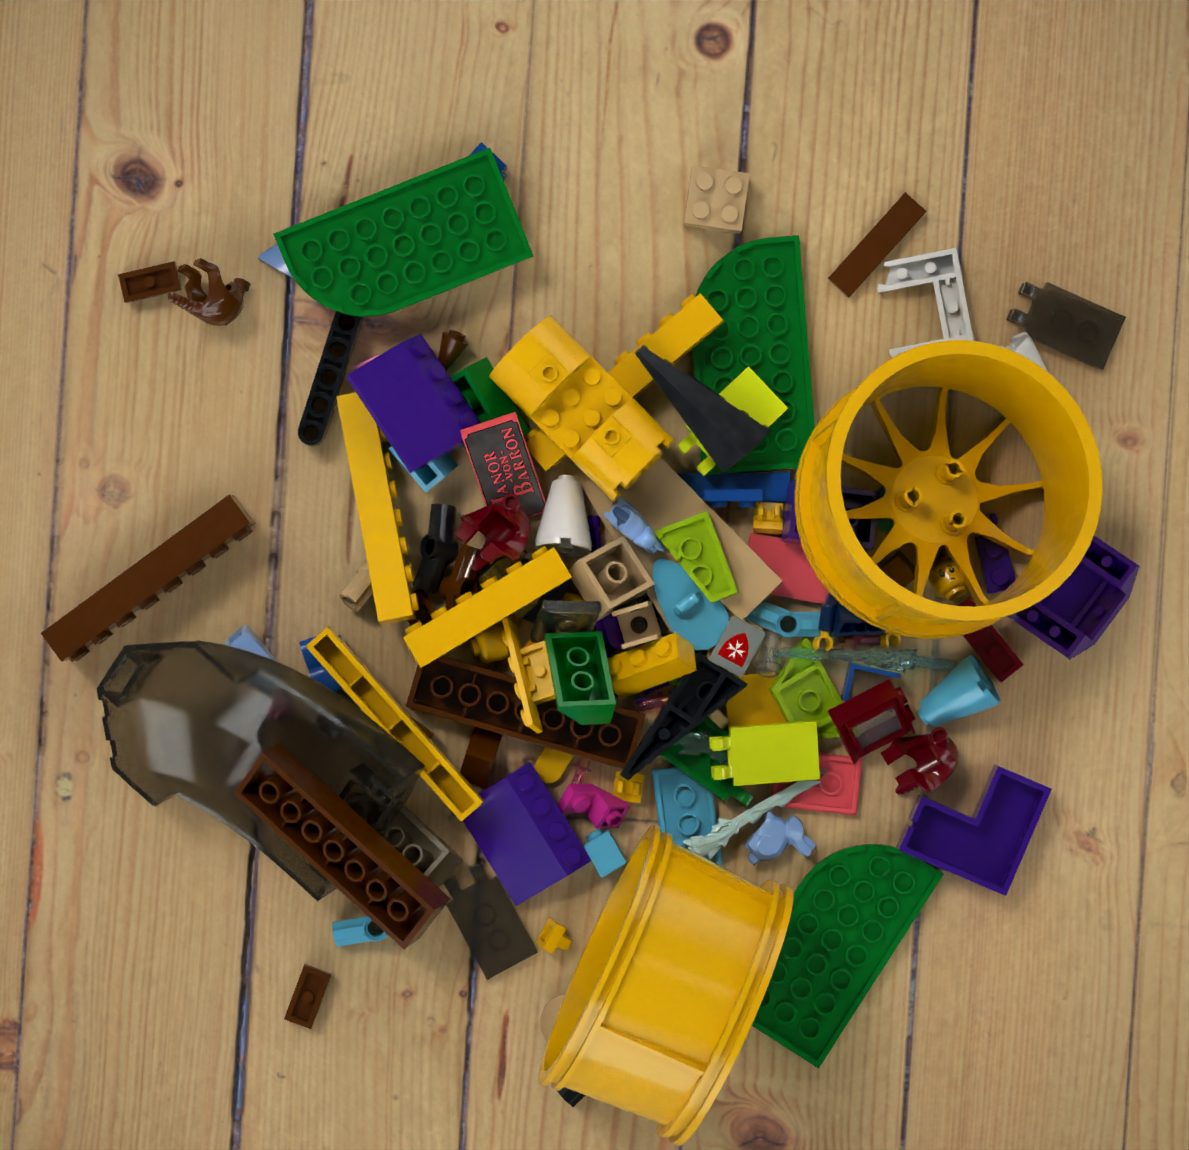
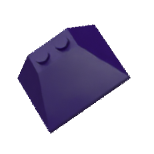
(1085, 602)

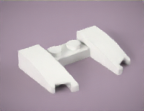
(945, 273)

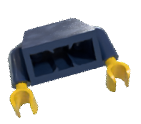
(842, 622)

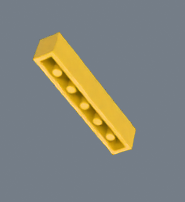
(486, 607)

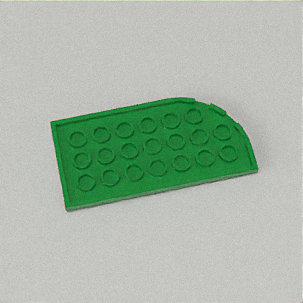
(408, 240)
(764, 328)
(838, 940)

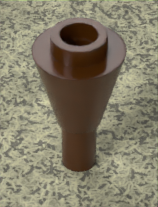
(451, 347)

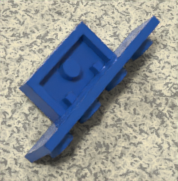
(739, 487)

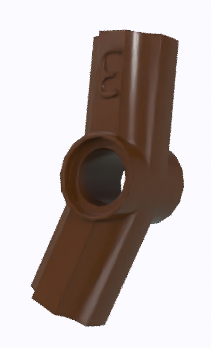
(462, 577)

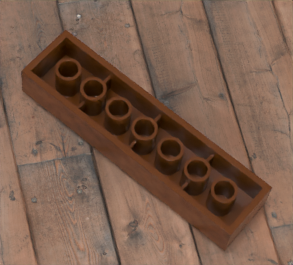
(148, 578)
(490, 703)
(341, 845)

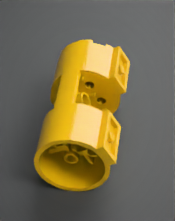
(581, 407)

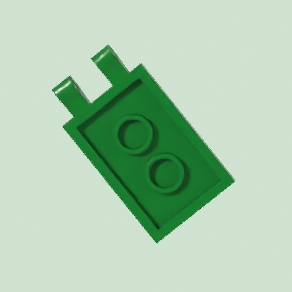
(699, 767)

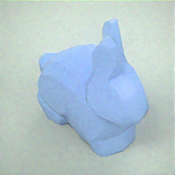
(633, 526)
(775, 835)

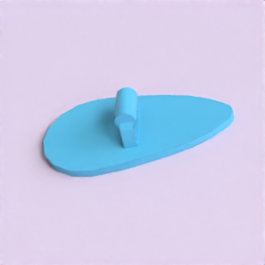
(687, 607)

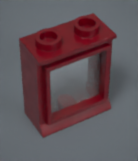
(872, 719)

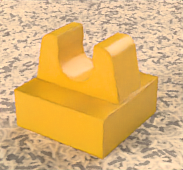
(768, 518)
(630, 789)
(553, 936)

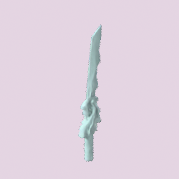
(727, 828)

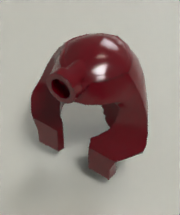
(504, 528)
(935, 760)

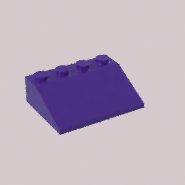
(414, 402)
(525, 834)

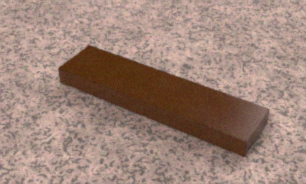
(877, 245)

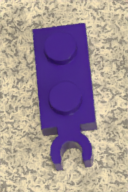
(994, 563)

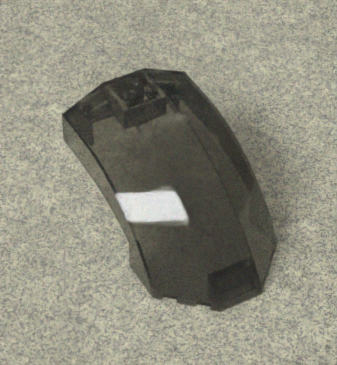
(203, 713)

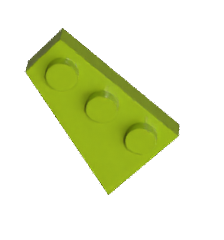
(700, 554)

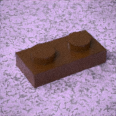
(150, 282)
(307, 996)

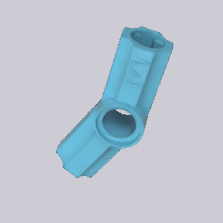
(770, 615)
(354, 931)

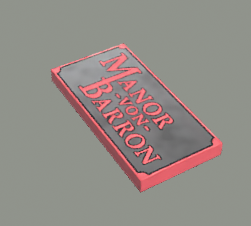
(503, 462)

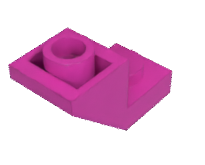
(599, 805)

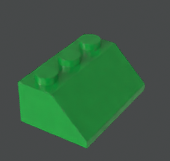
(484, 395)
(581, 676)

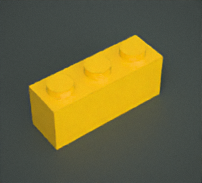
(651, 664)

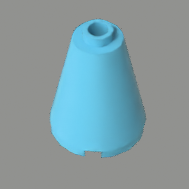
(959, 694)

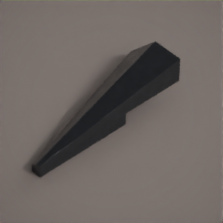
(718, 425)
(687, 706)

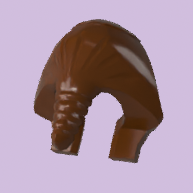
(223, 301)

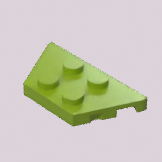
(806, 693)

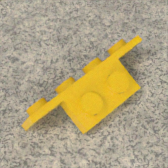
(531, 672)

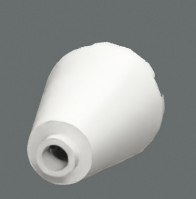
(565, 519)

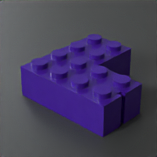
(980, 846)

